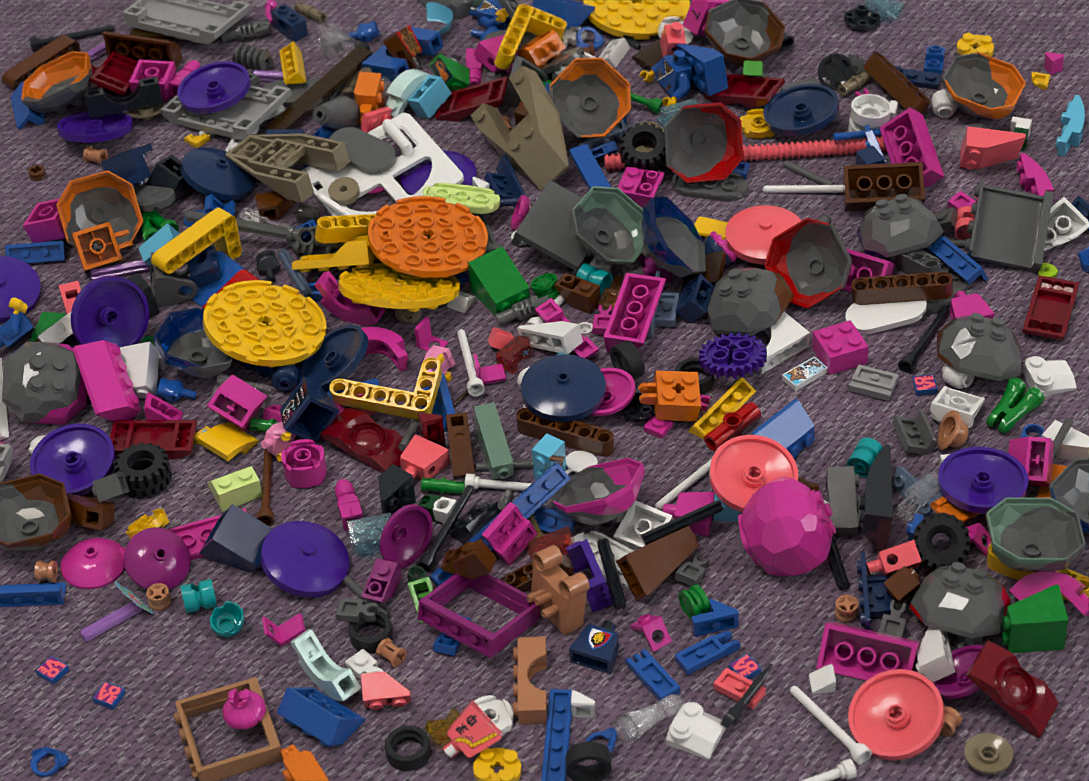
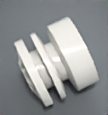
(869, 110)

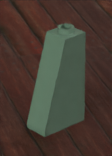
(492, 441)

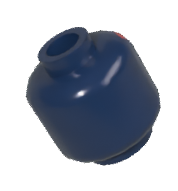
(285, 378)

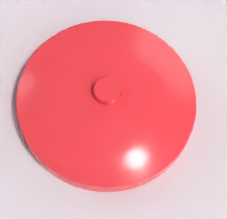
(753, 228)
(747, 465)
(896, 714)

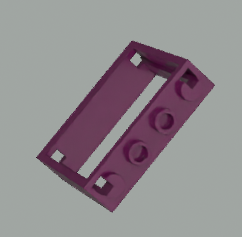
(434, 614)

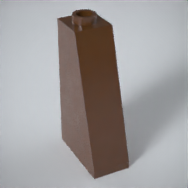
(656, 561)

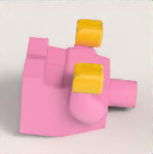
(444, 356)
(277, 439)

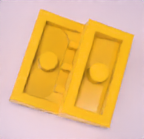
(227, 440)

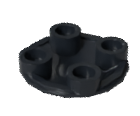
(862, 18)
(835, 70)
(637, 410)

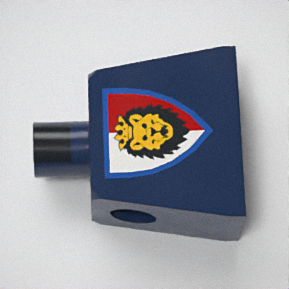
(596, 647)

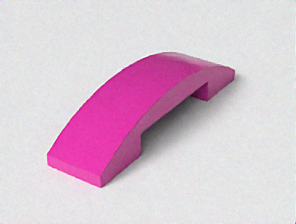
(551, 312)

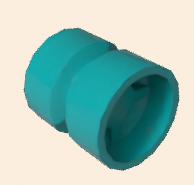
(595, 276)
(864, 456)
(198, 596)

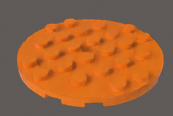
(400, 238)

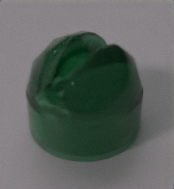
(415, 570)

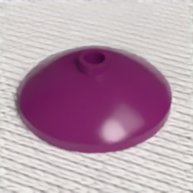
(406, 535)
(147, 567)
(958, 684)

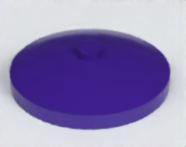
(214, 87)
(84, 129)
(415, 177)
(17, 281)
(110, 311)
(75, 457)
(981, 478)
(304, 559)

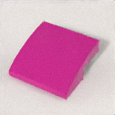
(509, 533)

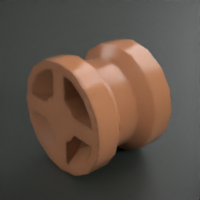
(46, 571)
(158, 597)
(849, 603)
(952, 720)

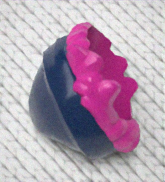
(715, 243)

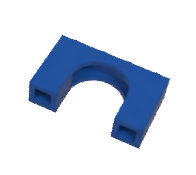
(391, 67)

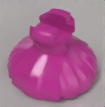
(520, 212)
(243, 709)

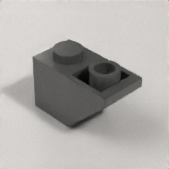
(110, 487)

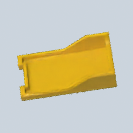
(351, 253)

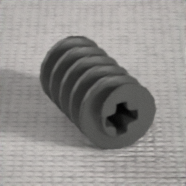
(252, 57)

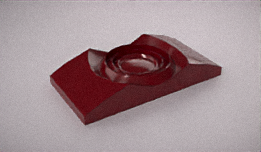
(115, 73)
(747, 90)
(468, 100)
(1051, 307)
(172, 435)
(365, 439)
(1013, 688)

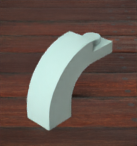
(402, 89)
(333, 680)

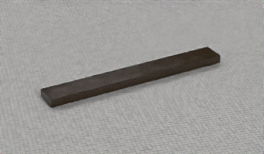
(320, 90)

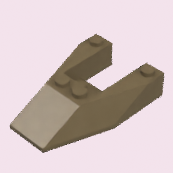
(537, 143)
(273, 155)

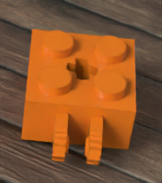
(542, 49)
(369, 93)
(104, 237)
(673, 394)

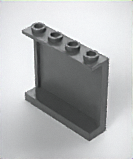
(548, 227)
(1008, 227)

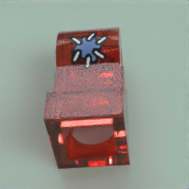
(513, 353)

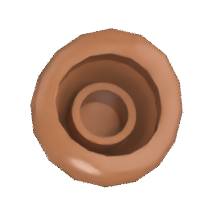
(952, 431)

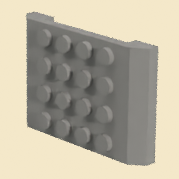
(185, 19)
(234, 121)

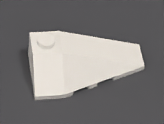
(1064, 224)

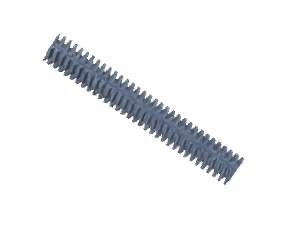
(296, 275)

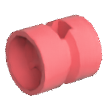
(962, 222)

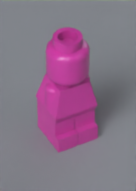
(475, 66)
(188, 68)
(347, 503)

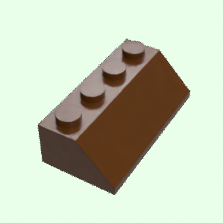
(142, 48)
(873, 182)

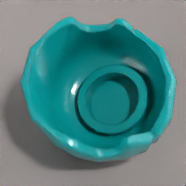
(227, 619)

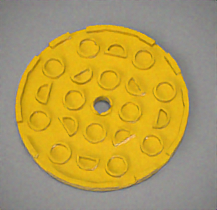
(635, 17)
(392, 289)
(236, 326)

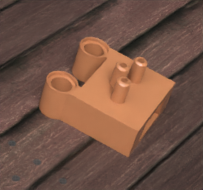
(559, 595)

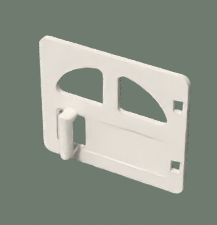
(426, 149)

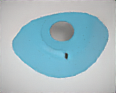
(440, 13)

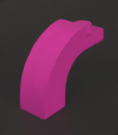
(344, 307)
(387, 343)
(1040, 580)

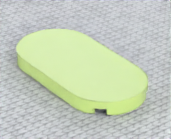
(477, 199)

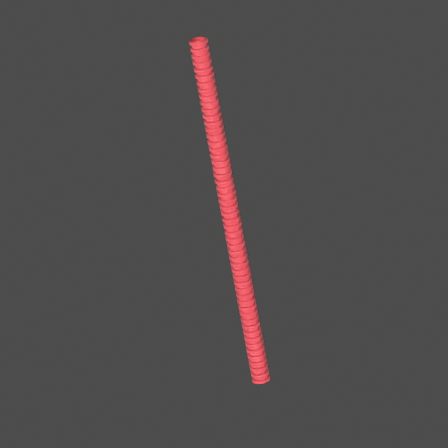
(781, 151)

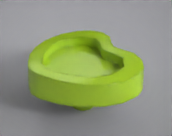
(1048, 270)

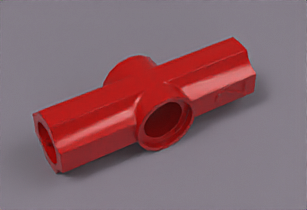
(732, 425)

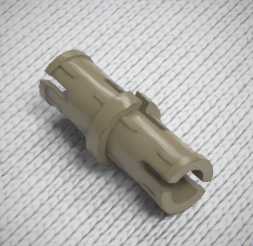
(310, 11)
(854, 83)

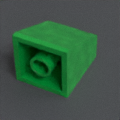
(497, 281)
(1036, 623)

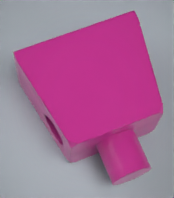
(487, 51)
(967, 304)
(689, 502)

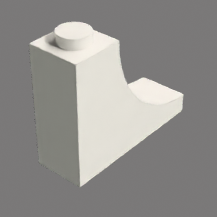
(786, 340)
(142, 367)

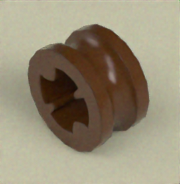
(36, 172)

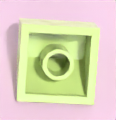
(236, 488)

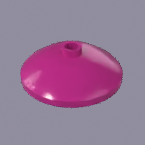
(619, 391)
(92, 563)

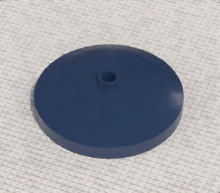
(801, 110)
(215, 174)
(336, 357)
(563, 388)

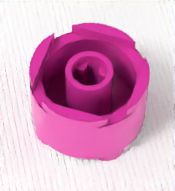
(304, 464)

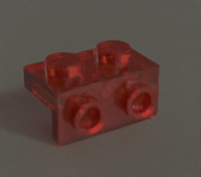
(561, 538)

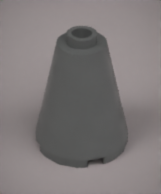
(337, 113)

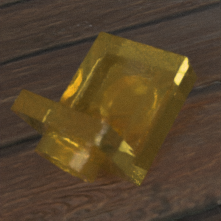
(438, 728)

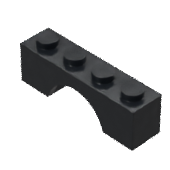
(101, 103)

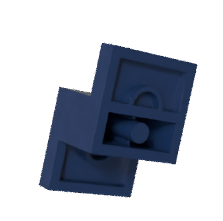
(130, 165)

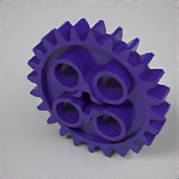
(745, 358)

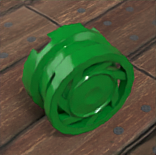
(545, 285)
(694, 601)

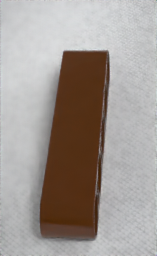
(52, 51)
(896, 83)
(902, 288)
(573, 433)

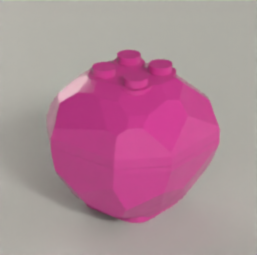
(786, 527)

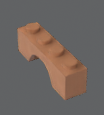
(531, 701)

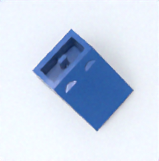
(707, 68)

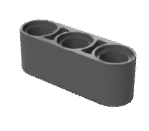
(918, 262)

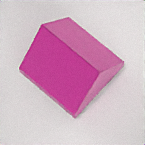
(1053, 62)

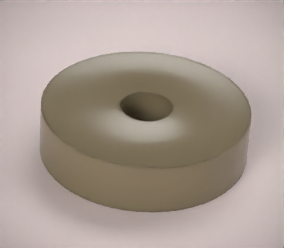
(345, 184)

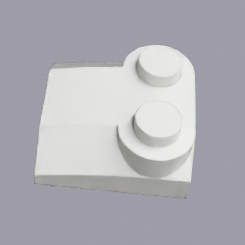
(1048, 376)
(951, 399)
(639, 520)
(695, 731)

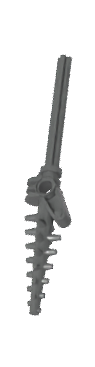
(292, 234)

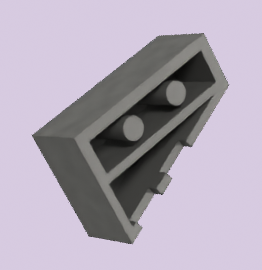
(843, 499)

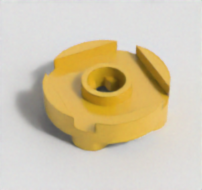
(983, 43)
(751, 128)
(157, 520)
(497, 757)

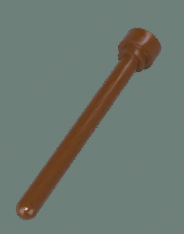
(265, 514)

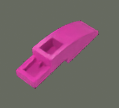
(1032, 176)

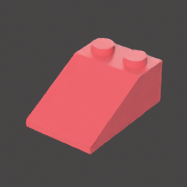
(989, 147)

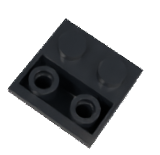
(168, 175)
(396, 489)
(476, 519)

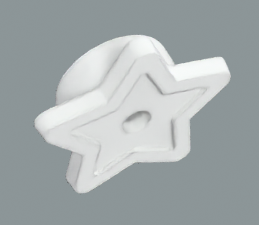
(585, 326)

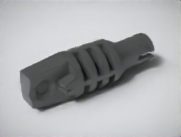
(245, 31)
(521, 310)

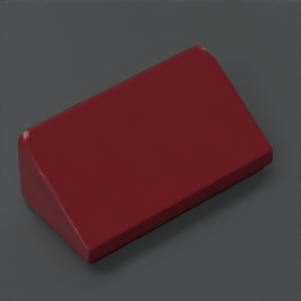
(432, 428)

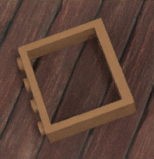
(213, 700)

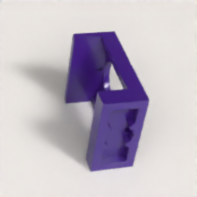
(583, 558)

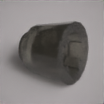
(306, 213)

